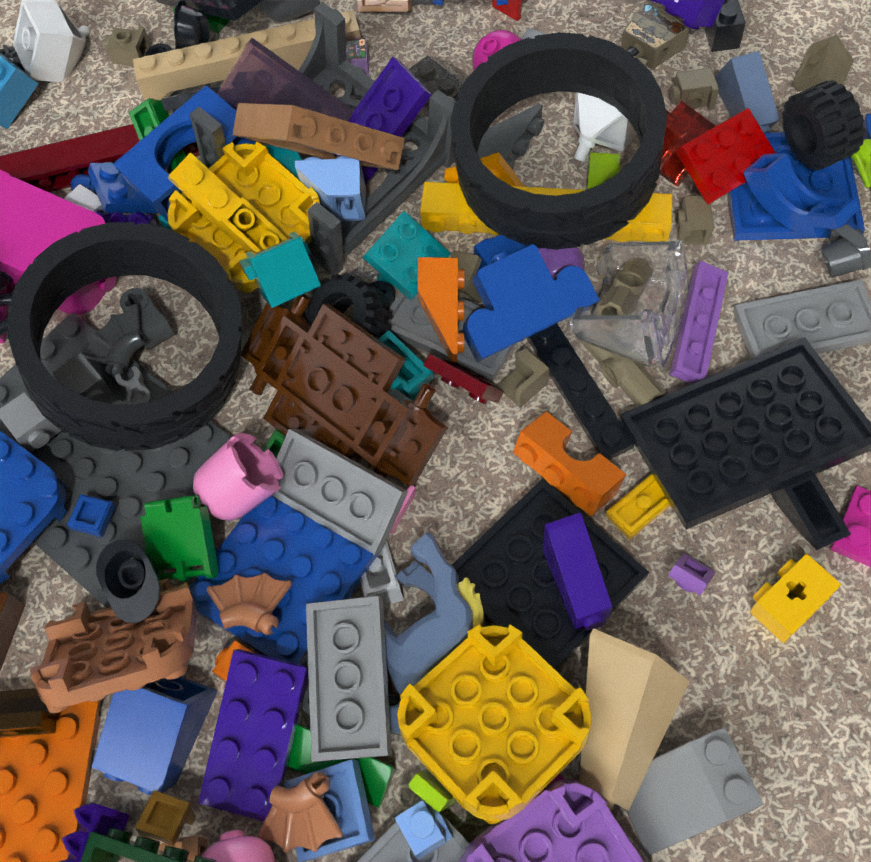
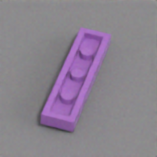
(699, 323)

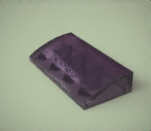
(267, 79)

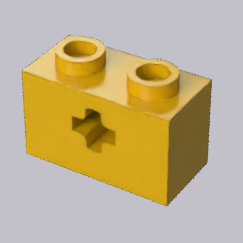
(808, 582)

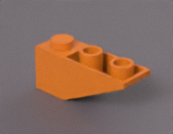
(438, 297)

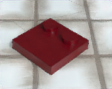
(457, 376)

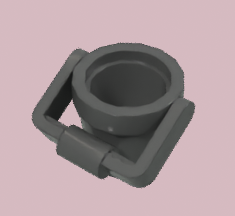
(846, 251)

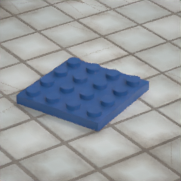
(753, 222)
(290, 548)

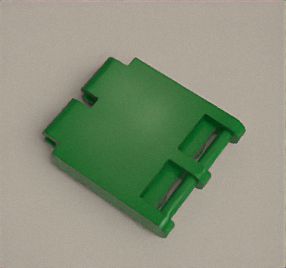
(179, 537)

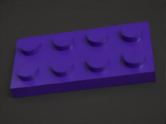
(390, 103)
(253, 733)

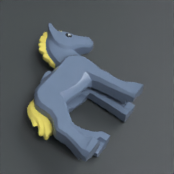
(440, 632)

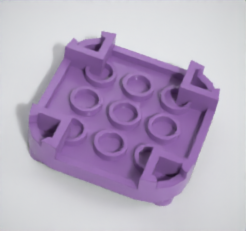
(557, 826)

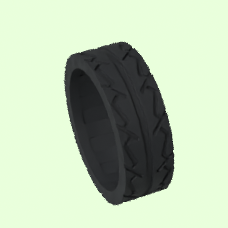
(552, 65)
(111, 252)

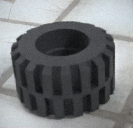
(823, 125)
(347, 290)

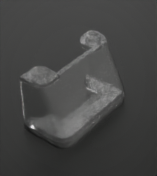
(653, 326)

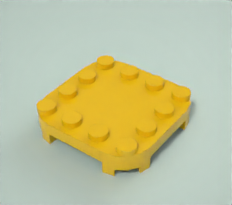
(266, 186)
(494, 722)

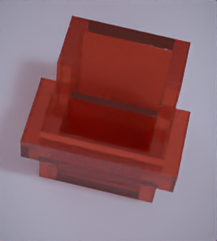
(681, 127)

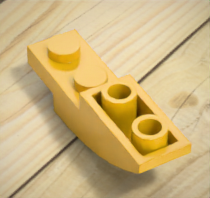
(223, 207)

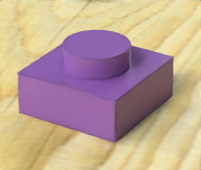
(691, 574)

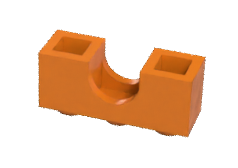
(585, 483)

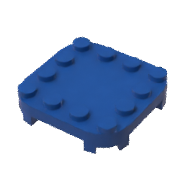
(28, 500)

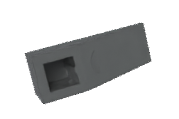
(513, 135)

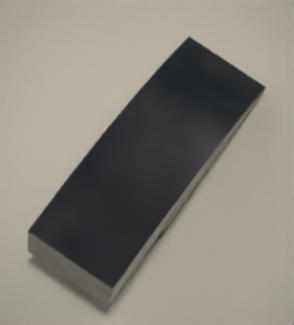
(811, 512)

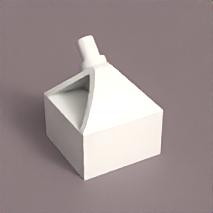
(47, 40)
(599, 124)

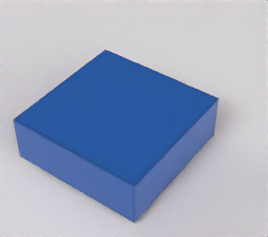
(91, 515)

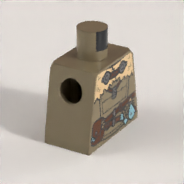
(654, 35)

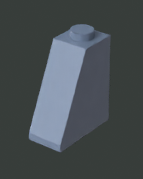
(746, 85)

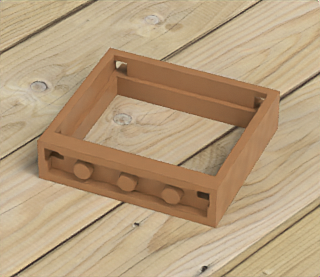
(317, 134)

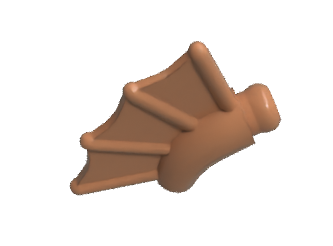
(249, 601)
(300, 815)

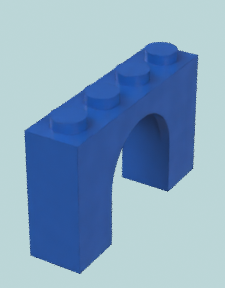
(148, 161)

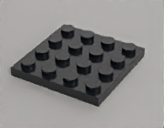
(517, 580)

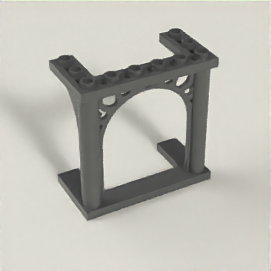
(326, 66)

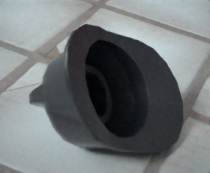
(190, 26)
(128, 580)

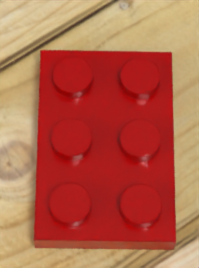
(723, 154)

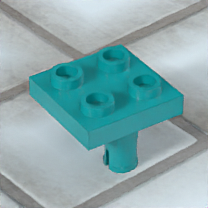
(398, 251)

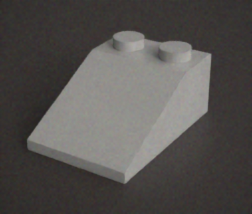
(692, 792)

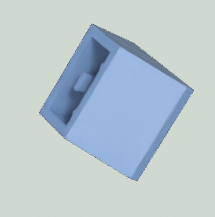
(337, 184)

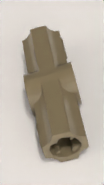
(626, 288)
(627, 374)

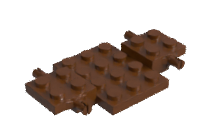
(338, 390)

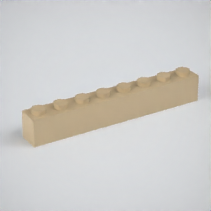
(214, 60)

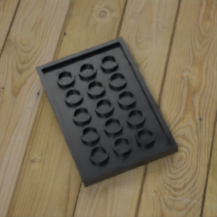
(747, 432)

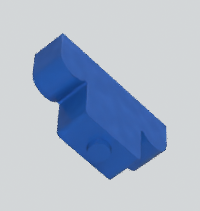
(522, 300)

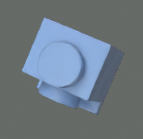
(423, 829)

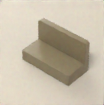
(824, 62)

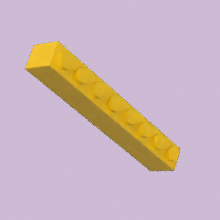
(447, 210)

